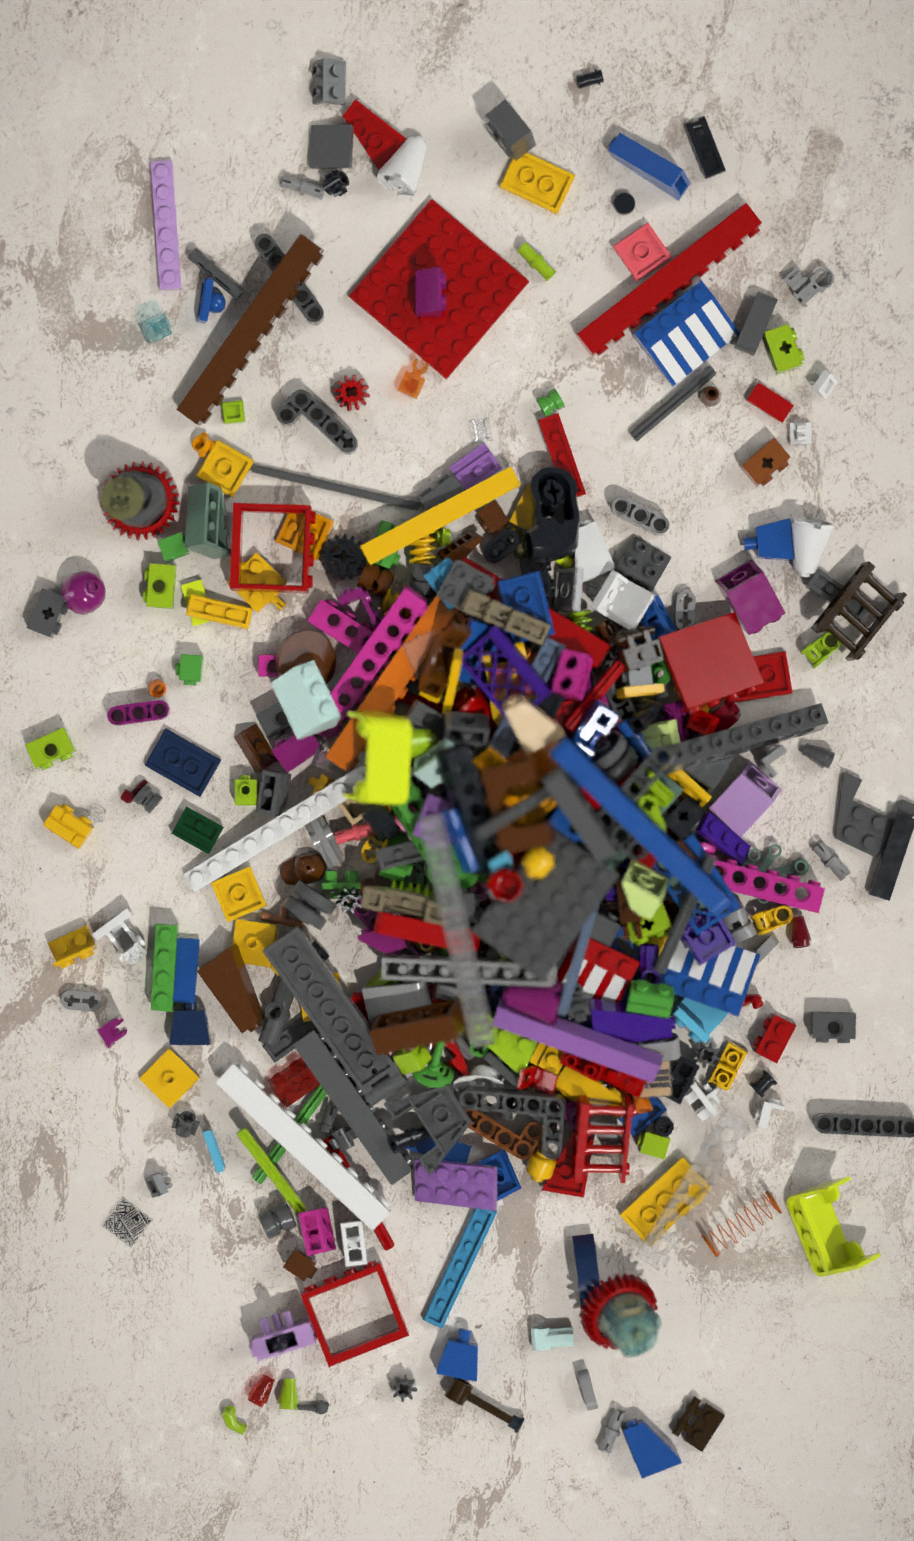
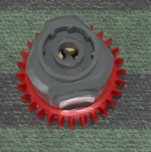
(157, 504)

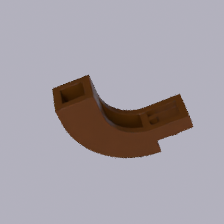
(439, 658)

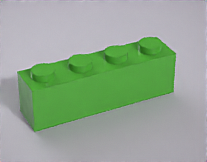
(164, 967)

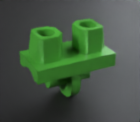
(330, 882)

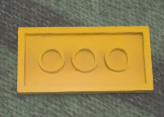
(648, 1206)

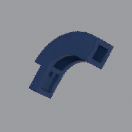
(586, 1265)

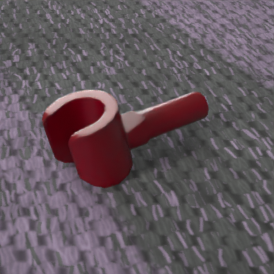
(128, 796)

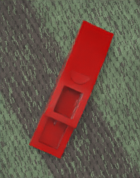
(597, 1071)

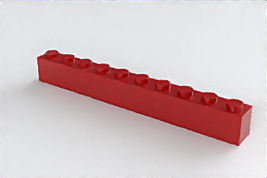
(669, 279)

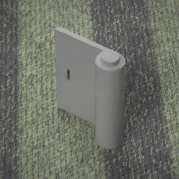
(395, 998)

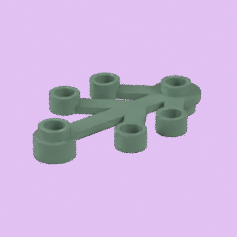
(792, 868)

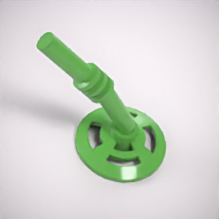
(433, 1070)

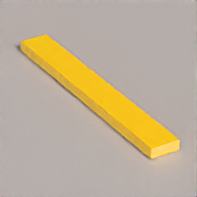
(440, 515)

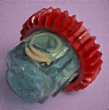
(622, 1315)

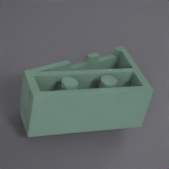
(205, 521)

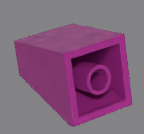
(750, 597)

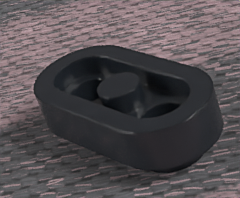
(503, 545)

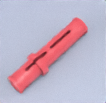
(355, 832)

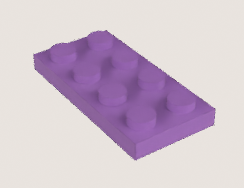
(457, 1185)

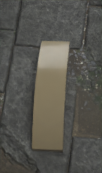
(401, 901)

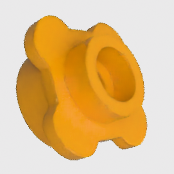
(199, 440)

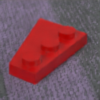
(373, 133)
(562, 1179)

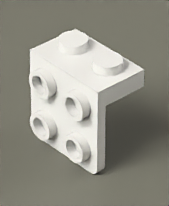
(622, 601)

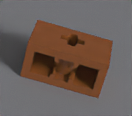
(753, 466)

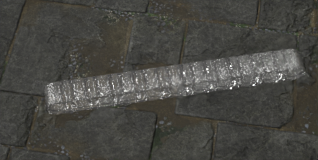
(457, 930)

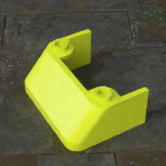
(386, 758)
(821, 1230)

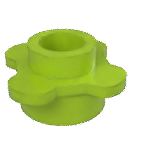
(442, 537)

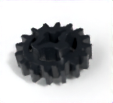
(343, 548)

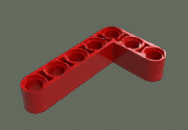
(414, 930)

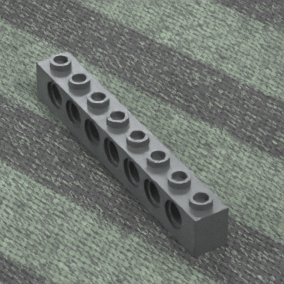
(746, 737)

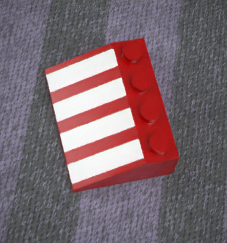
(603, 972)

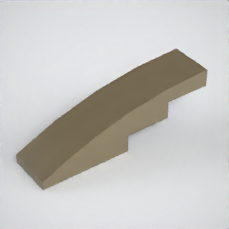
(505, 617)

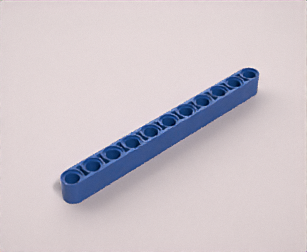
(641, 826)

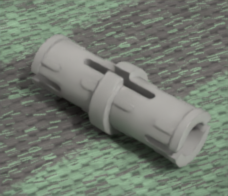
(303, 186)
(831, 860)
(612, 1430)

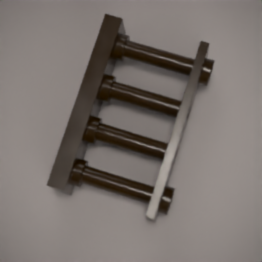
(838, 607)

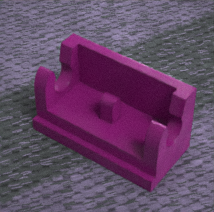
(109, 1033)

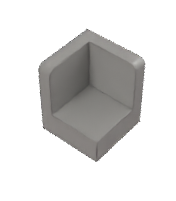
(446, 991)

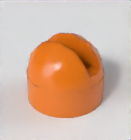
(159, 688)

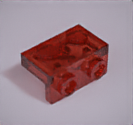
(293, 1082)

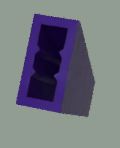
(615, 1021)

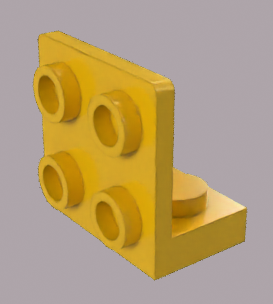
(71, 946)

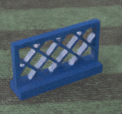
(698, 852)

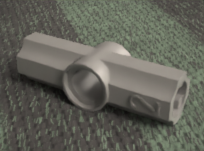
(325, 841)

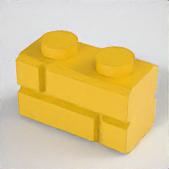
(69, 826)

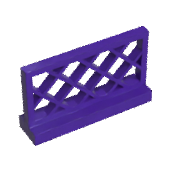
(515, 658)

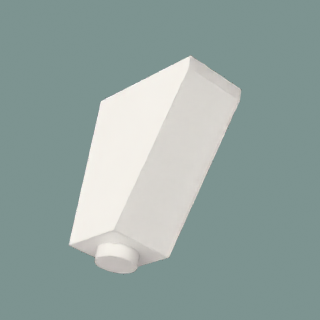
(592, 552)

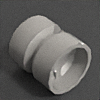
(743, 931)

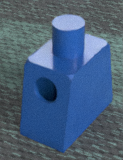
(772, 541)
(561, 825)
(459, 1357)

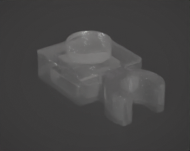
(736, 1025)

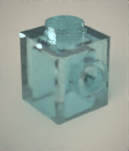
(155, 328)

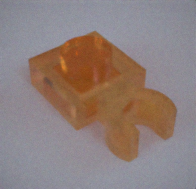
(412, 382)

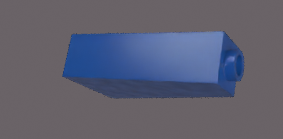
(649, 166)

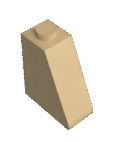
(531, 724)

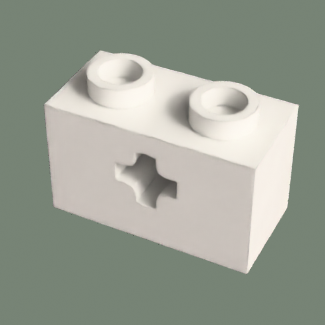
(354, 1242)

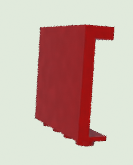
(710, 663)

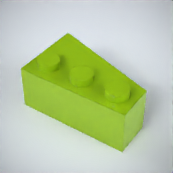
(512, 1048)

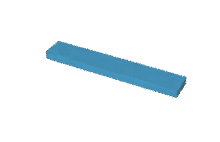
(459, 1267)

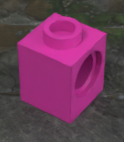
(263, 670)

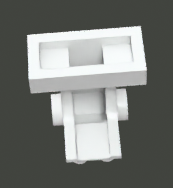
(117, 926)

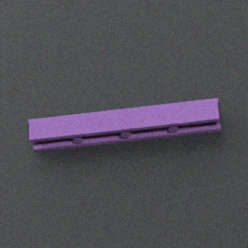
(581, 1042)

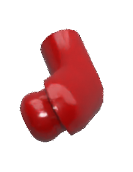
(754, 999)

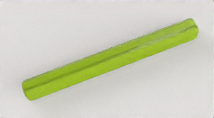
(271, 1171)

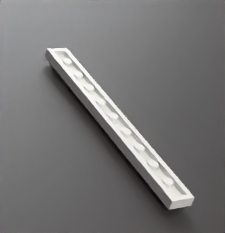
(274, 830)

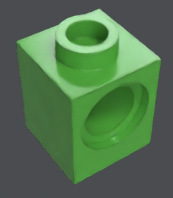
(173, 547)

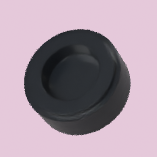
(624, 203)

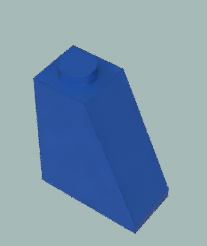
(648, 1448)

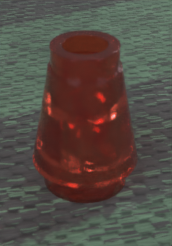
(261, 1391)

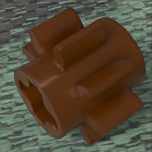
(607, 631)

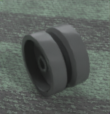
(614, 755)
(308, 907)

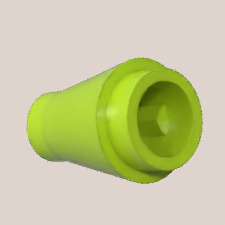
(288, 1396)

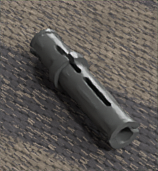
(208, 267)

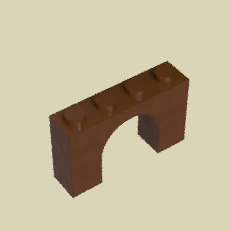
(497, 781)

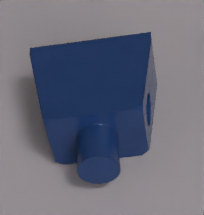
(190, 1026)

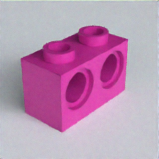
(577, 675)
(317, 1231)

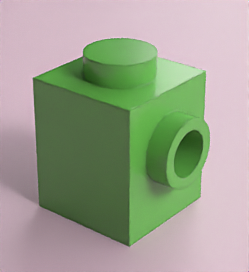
(190, 669)

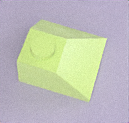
(644, 888)

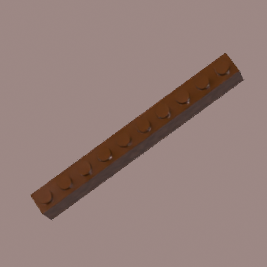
(250, 330)

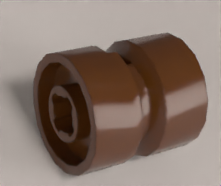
(376, 580)

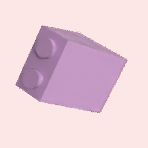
(745, 799)

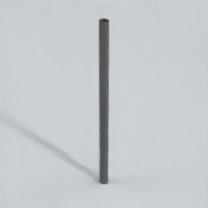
(335, 487)

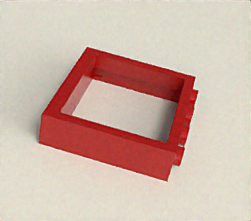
(236, 548)
(368, 1345)

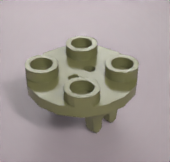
(120, 507)

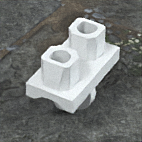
(707, 1109)

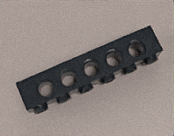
(455, 782)

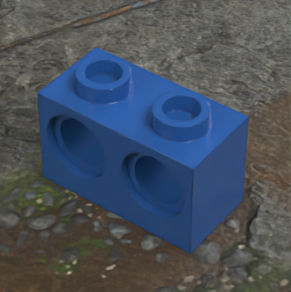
(659, 618)

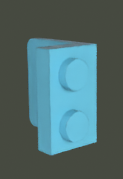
(697, 1019)

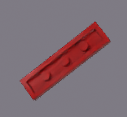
(560, 449)

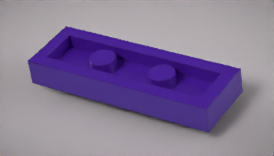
(723, 838)

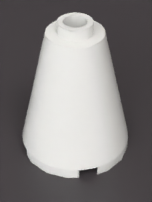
(404, 167)
(809, 543)

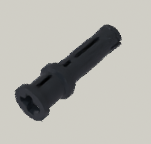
(408, 1138)

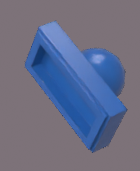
(209, 301)

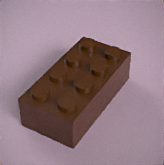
(417, 1027)

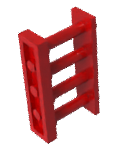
(585, 1129)

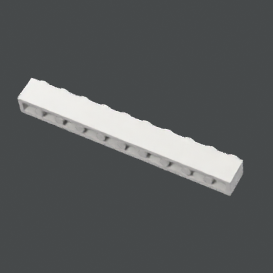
(303, 1146)

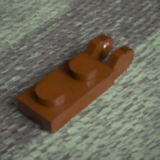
(627, 915)

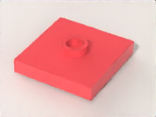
(642, 252)

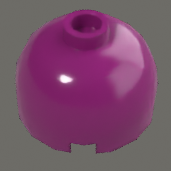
(83, 592)

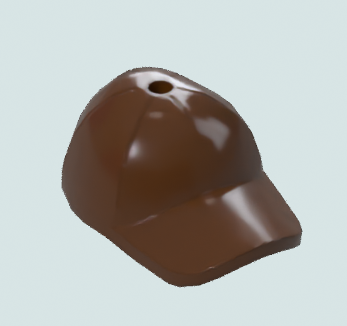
(296, 868)

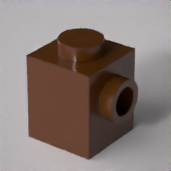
(492, 518)
(300, 1265)

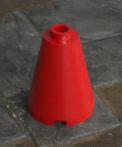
(473, 701)

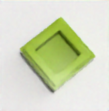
(233, 412)

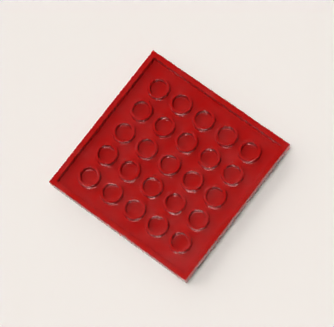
(476, 290)

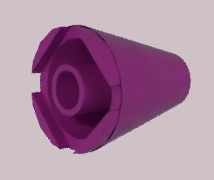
(536, 1001)

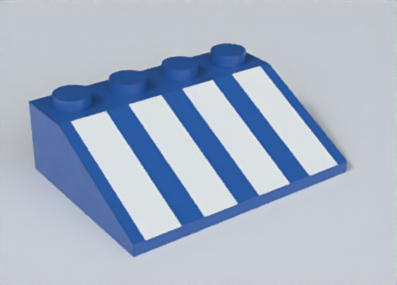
(686, 333)
(716, 983)

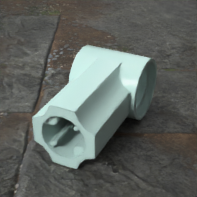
(545, 1337)

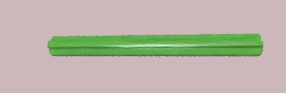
(302, 1116)

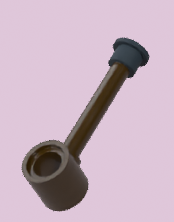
(460, 1391)

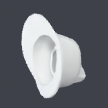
(480, 1075)

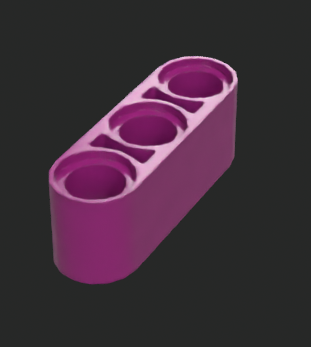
(128, 717)

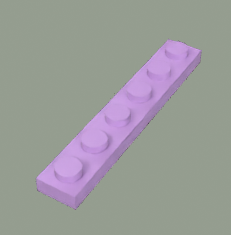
(166, 225)

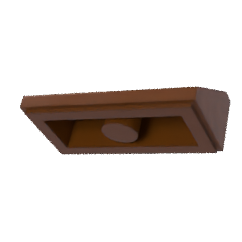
(255, 748)

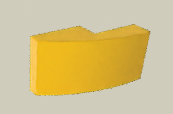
(728, 1065)

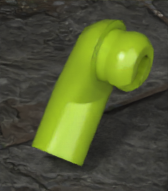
(230, 1420)

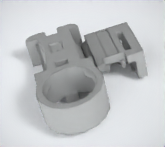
(807, 289)

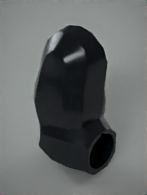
(554, 516)

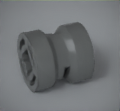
(151, 801)

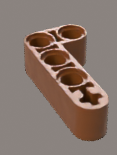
(515, 1139)

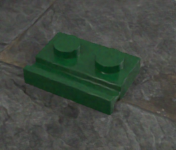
(197, 830)

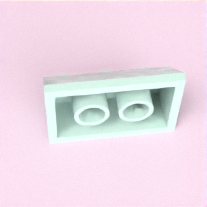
(306, 700)

